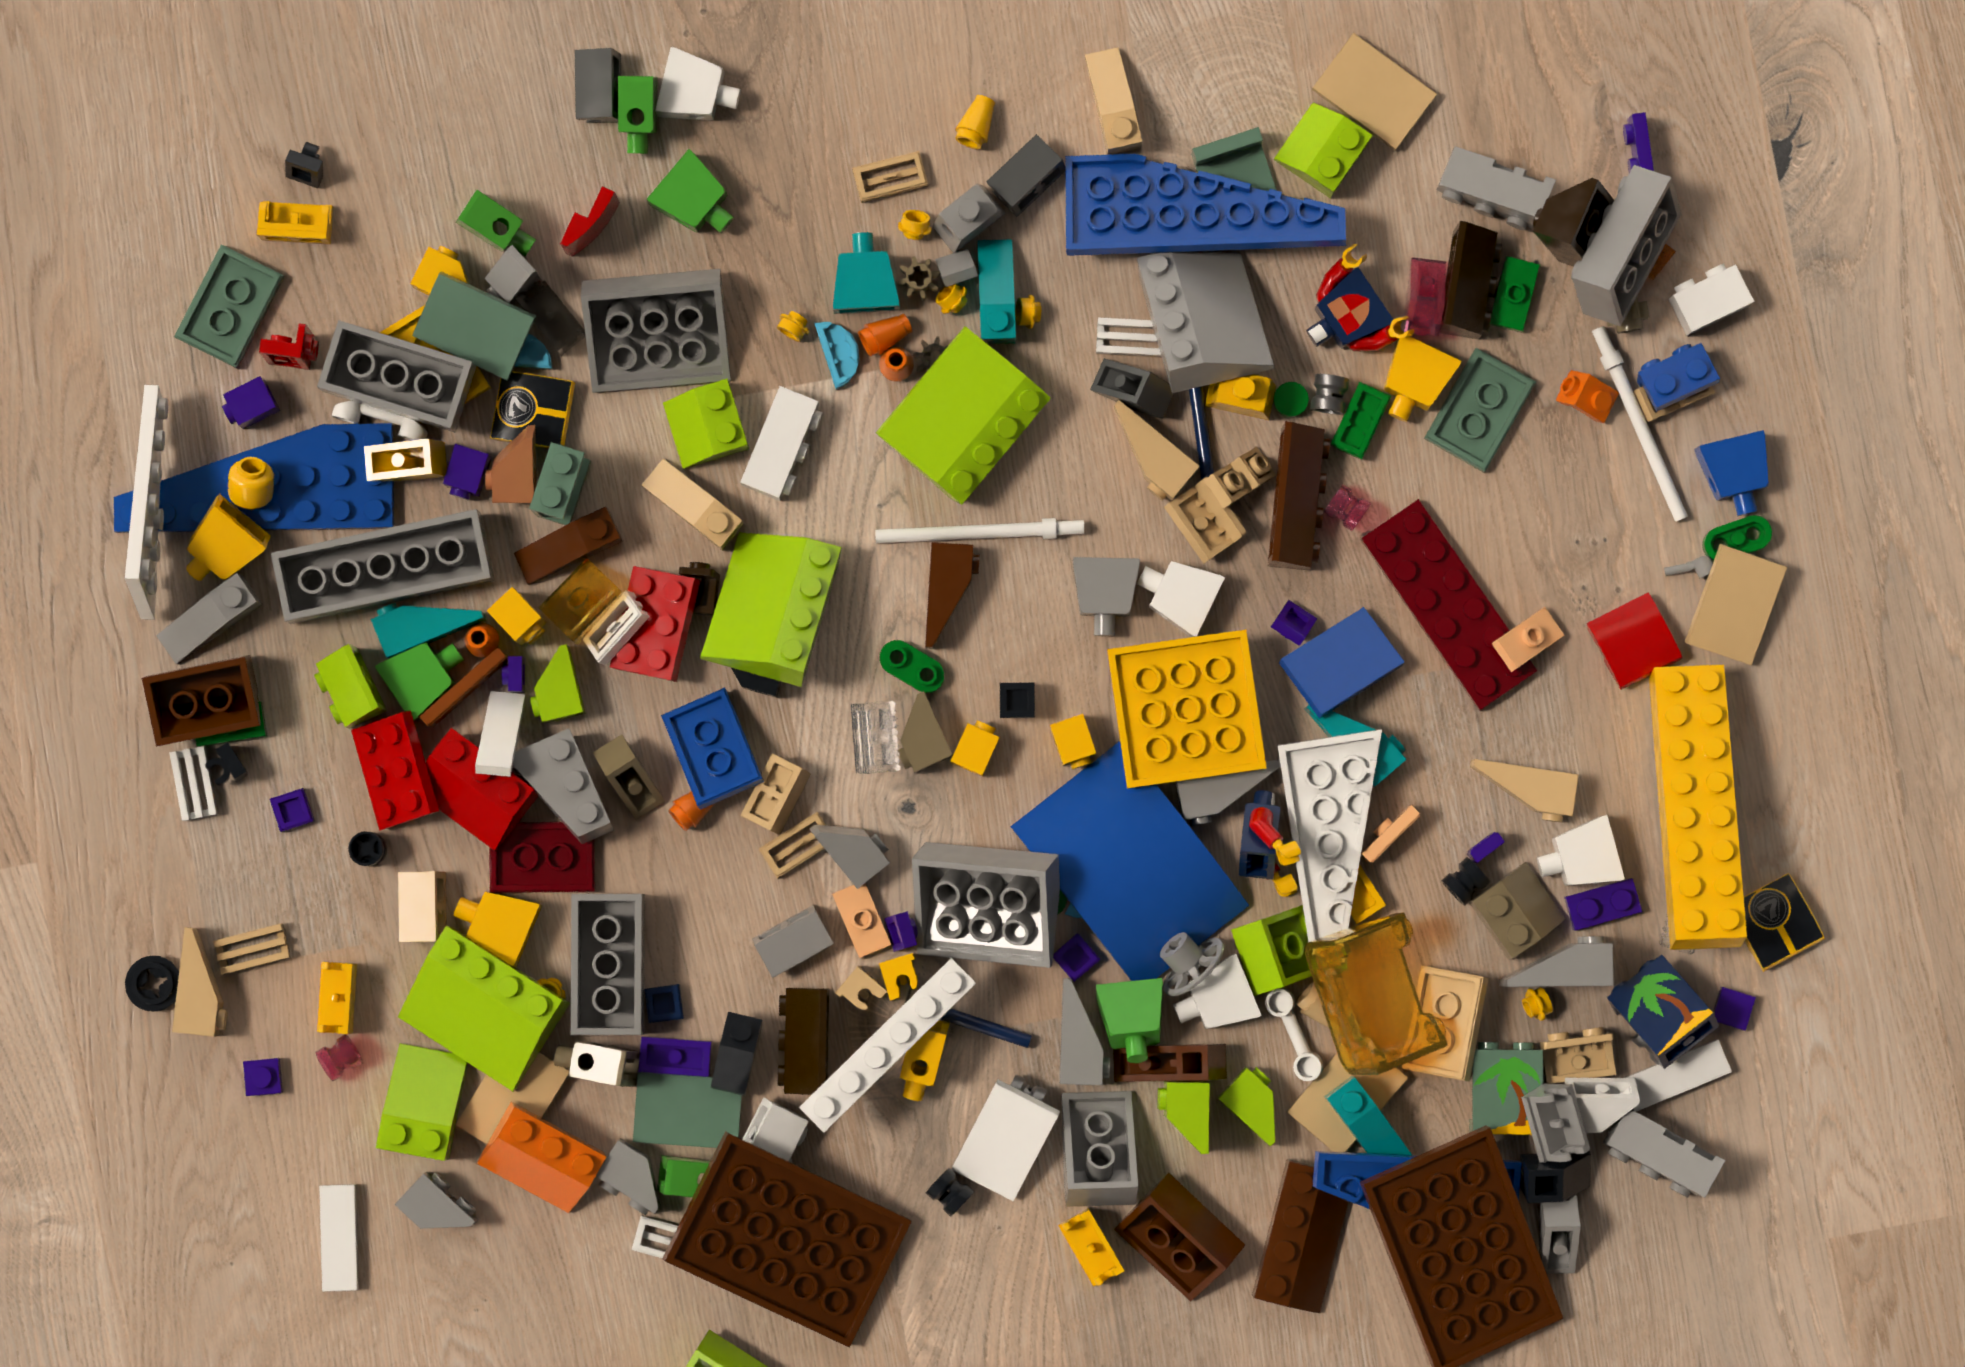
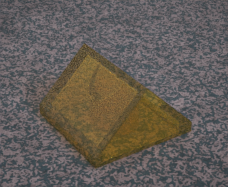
(581, 601)

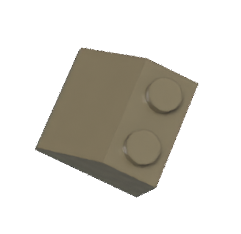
(1517, 911)

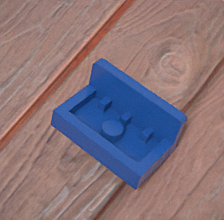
(1677, 376)

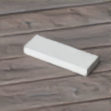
(500, 733)
(1685, 1073)
(339, 1237)

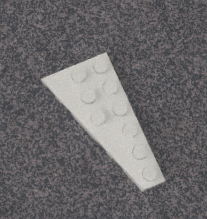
(146, 515)
(1328, 808)

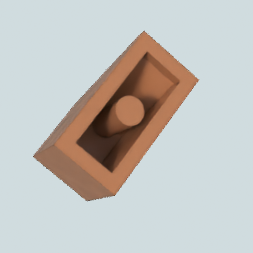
(514, 470)

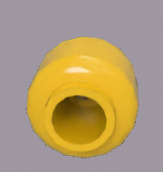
(250, 483)

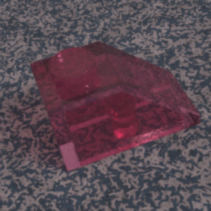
(1425, 296)

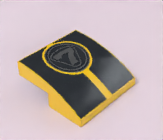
(533, 401)
(1779, 923)

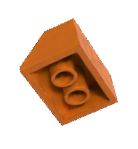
(541, 1158)

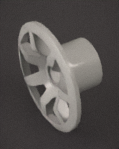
(1185, 958)

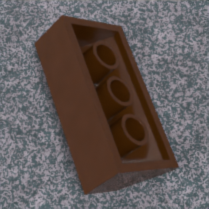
(1296, 497)
(1299, 1242)

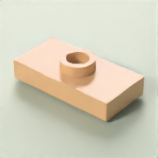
(1528, 639)
(1388, 832)
(861, 919)

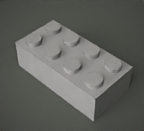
(1626, 245)
(396, 376)
(607, 964)

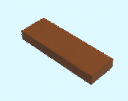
(464, 688)

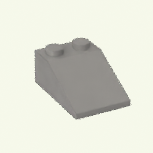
(1571, 965)
(1099, 1149)

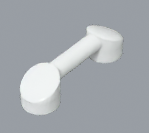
(351, 412)
(1308, 1063)

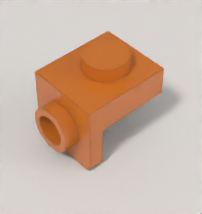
(1587, 395)

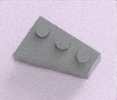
(1493, 188)
(564, 784)
(1663, 1154)

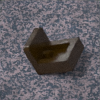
(708, 588)

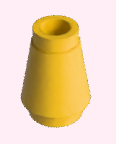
(975, 124)

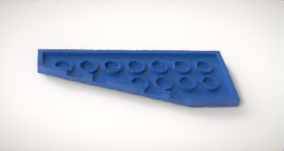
(1155, 208)
(316, 484)

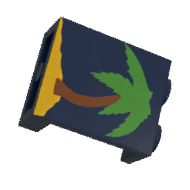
(1663, 1010)

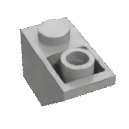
(631, 1174)
(433, 1206)

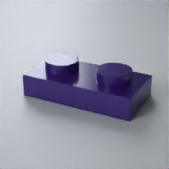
(1637, 136)
(1603, 904)
(675, 1056)

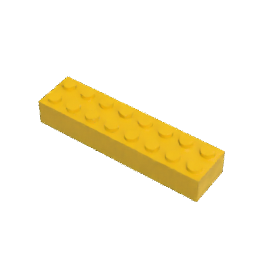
(1697, 807)

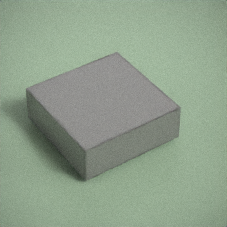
(956, 267)

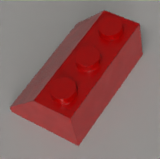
(477, 802)

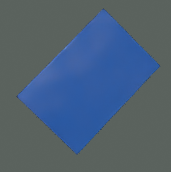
(1341, 662)
(712, 748)

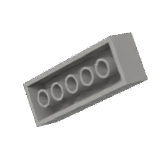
(382, 566)

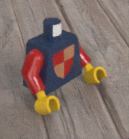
(1353, 310)
(1263, 842)

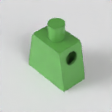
(634, 94)
(691, 196)
(479, 219)
(420, 676)
(1132, 1015)
(680, 1175)

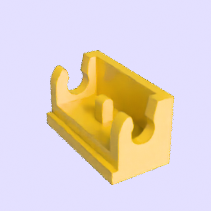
(295, 222)
(896, 969)
(337, 998)
(1091, 1247)

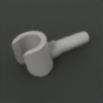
(1701, 565)

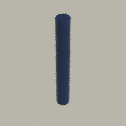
(1201, 432)
(987, 1027)

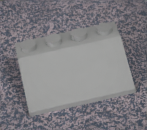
(1203, 317)
(655, 330)
(986, 903)

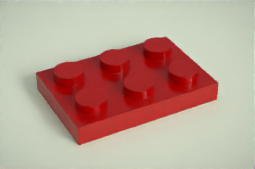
(661, 640)
(395, 770)

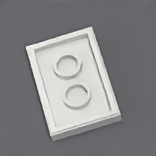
(1005, 1140)

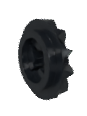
(139, 975)

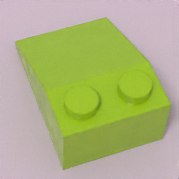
(422, 1103)

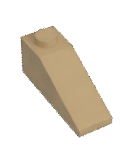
(1113, 101)
(1158, 459)
(693, 504)
(1536, 788)
(198, 996)

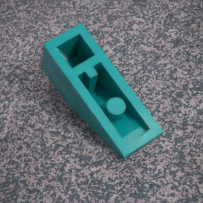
(996, 291)
(411, 625)
(1389, 750)
(1365, 1119)

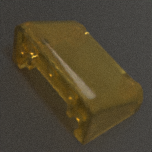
(1372, 996)

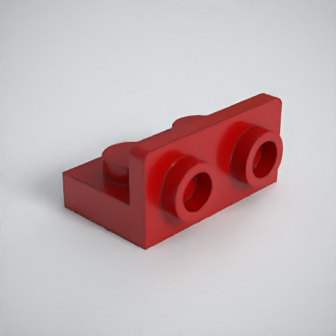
(282, 352)

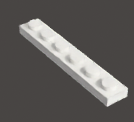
(887, 1045)

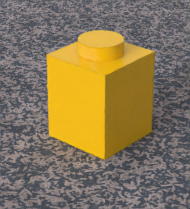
(1073, 741)
(975, 747)

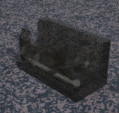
(551, 316)

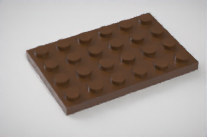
(787, 1239)
(1461, 1249)

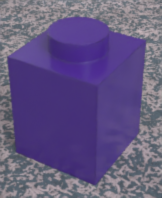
(250, 403)
(466, 472)

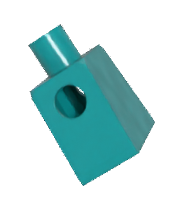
(864, 279)

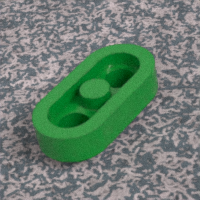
(1735, 535)
(911, 666)

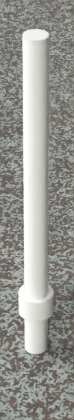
(1613, 362)
(1048, 528)

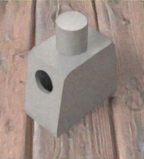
(967, 217)
(1105, 589)

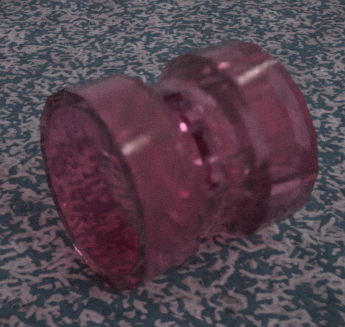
(1340, 503)
(340, 1057)

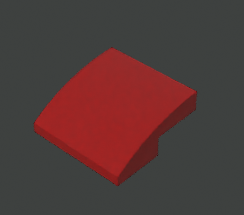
(584, 229)
(1634, 640)

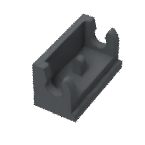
(597, 84)
(1026, 175)

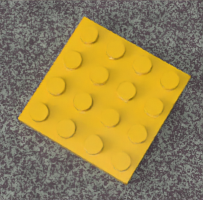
(1186, 708)

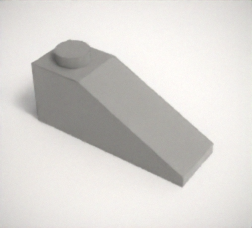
(209, 618)
(1211, 795)
(1080, 1048)

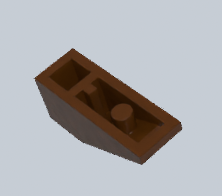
(568, 545)
(948, 581)
(1173, 1063)

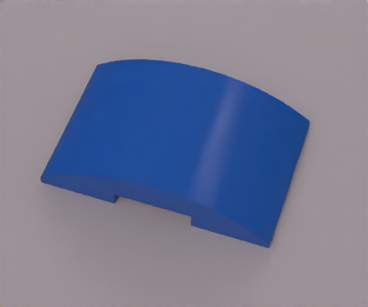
(1130, 865)

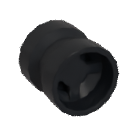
(363, 845)
(1463, 883)
(951, 1200)

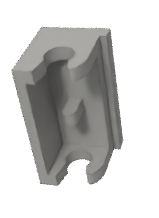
(792, 941)
(1555, 1122)

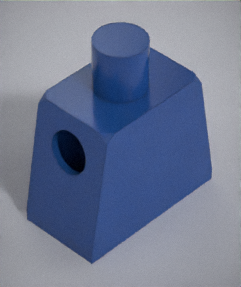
(1736, 469)

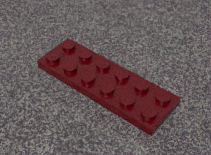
(1445, 602)

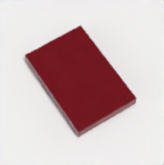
(542, 860)

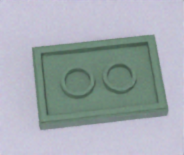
(229, 306)
(474, 325)
(1479, 410)
(683, 1111)

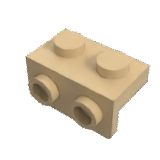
(1205, 522)
(1578, 1056)

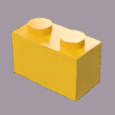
(518, 617)

